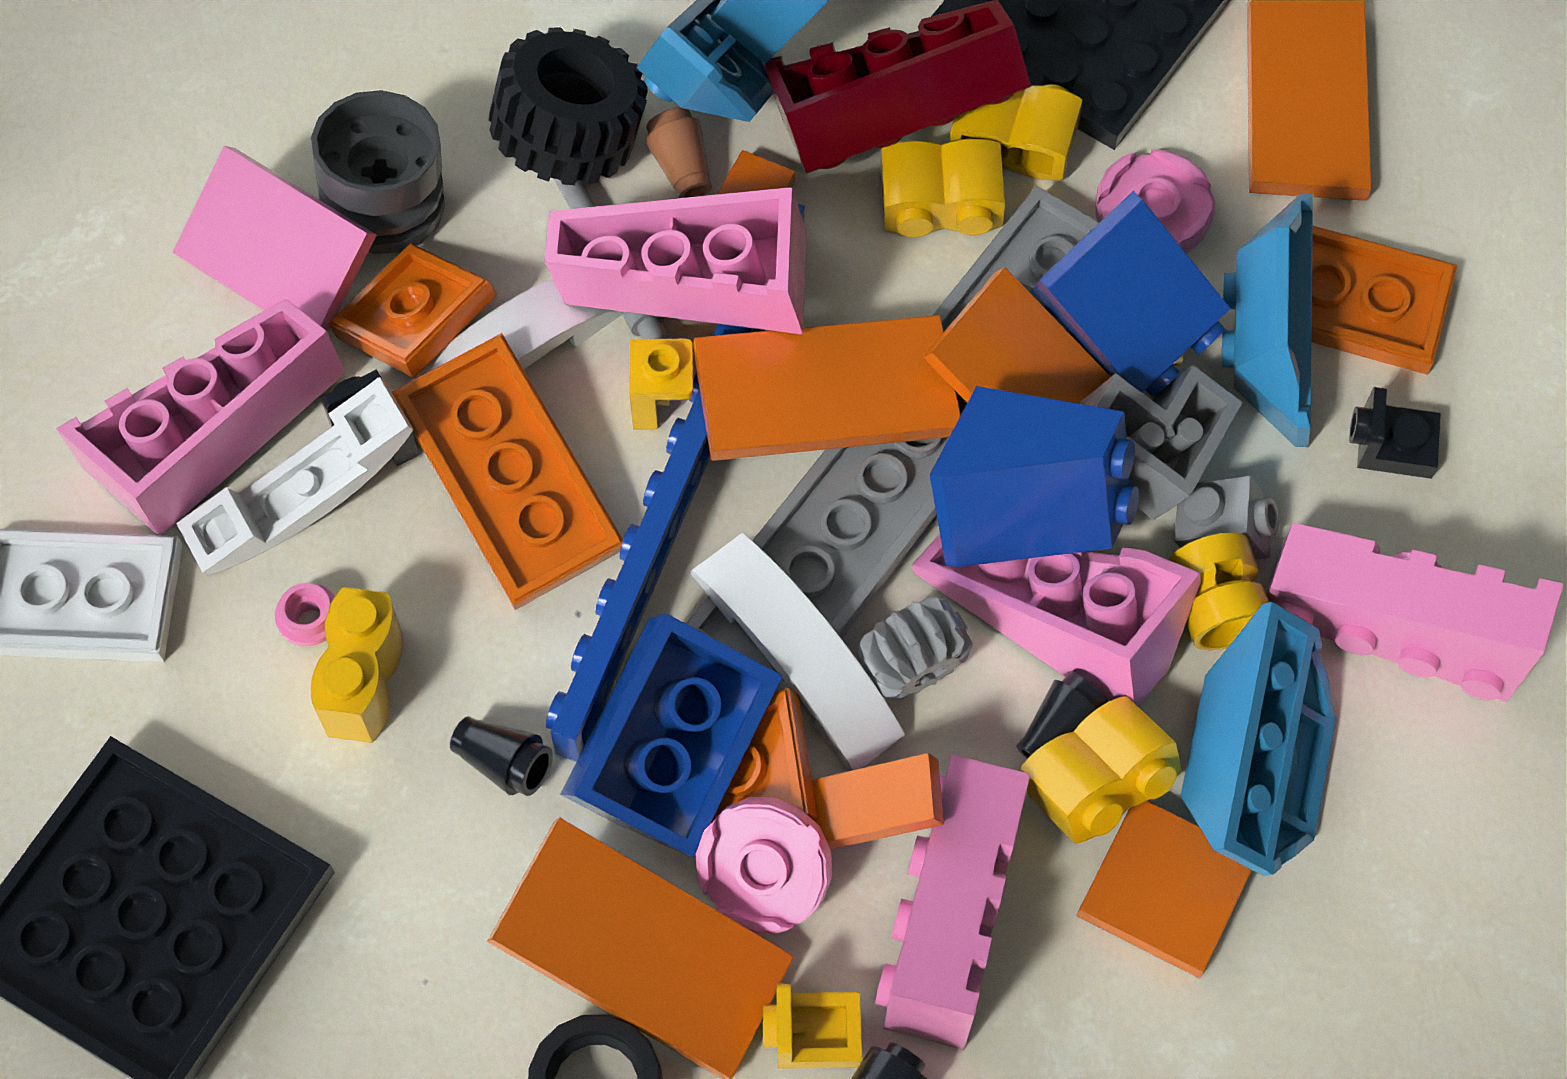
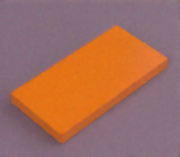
(1308, 98)
(823, 388)
(508, 471)
(641, 949)

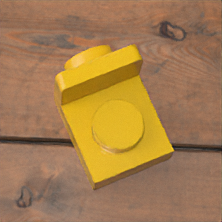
(658, 373)

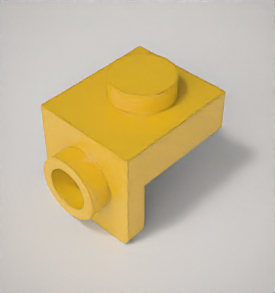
(814, 1029)

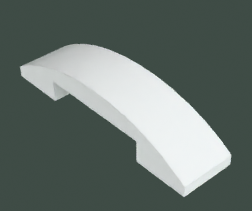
(531, 325)
(301, 488)
(802, 649)

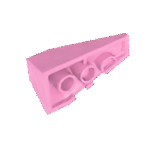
(1080, 611)

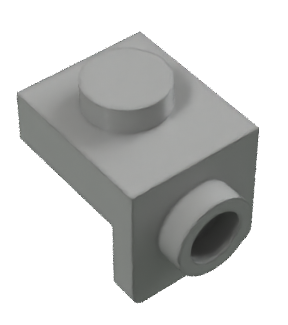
(1228, 507)

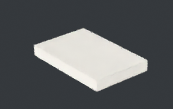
(87, 594)

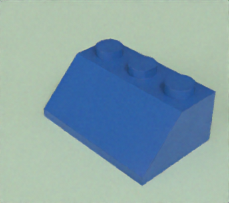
(671, 734)

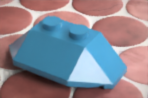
(705, 67)
(1274, 320)
(1262, 743)

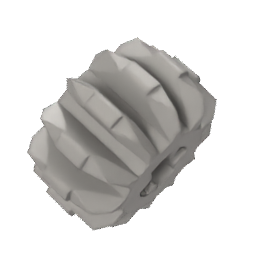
(914, 647)

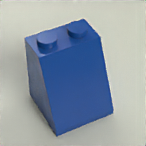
(1133, 297)
(1032, 479)

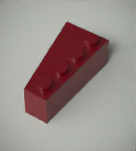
(896, 83)

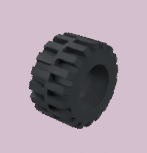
(567, 106)

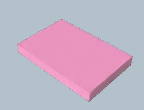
(272, 239)

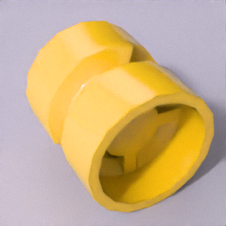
(1226, 590)

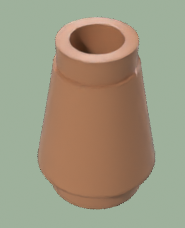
(680, 151)

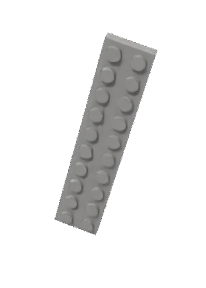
(871, 503)

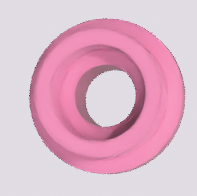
(296, 602)

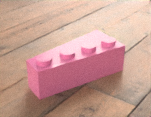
(686, 258)
(206, 416)
(1415, 611)
(954, 905)

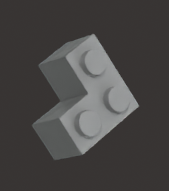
(1170, 434)

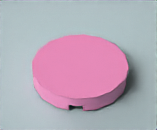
(1169, 187)
(764, 864)

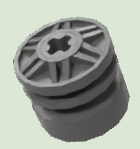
(381, 166)

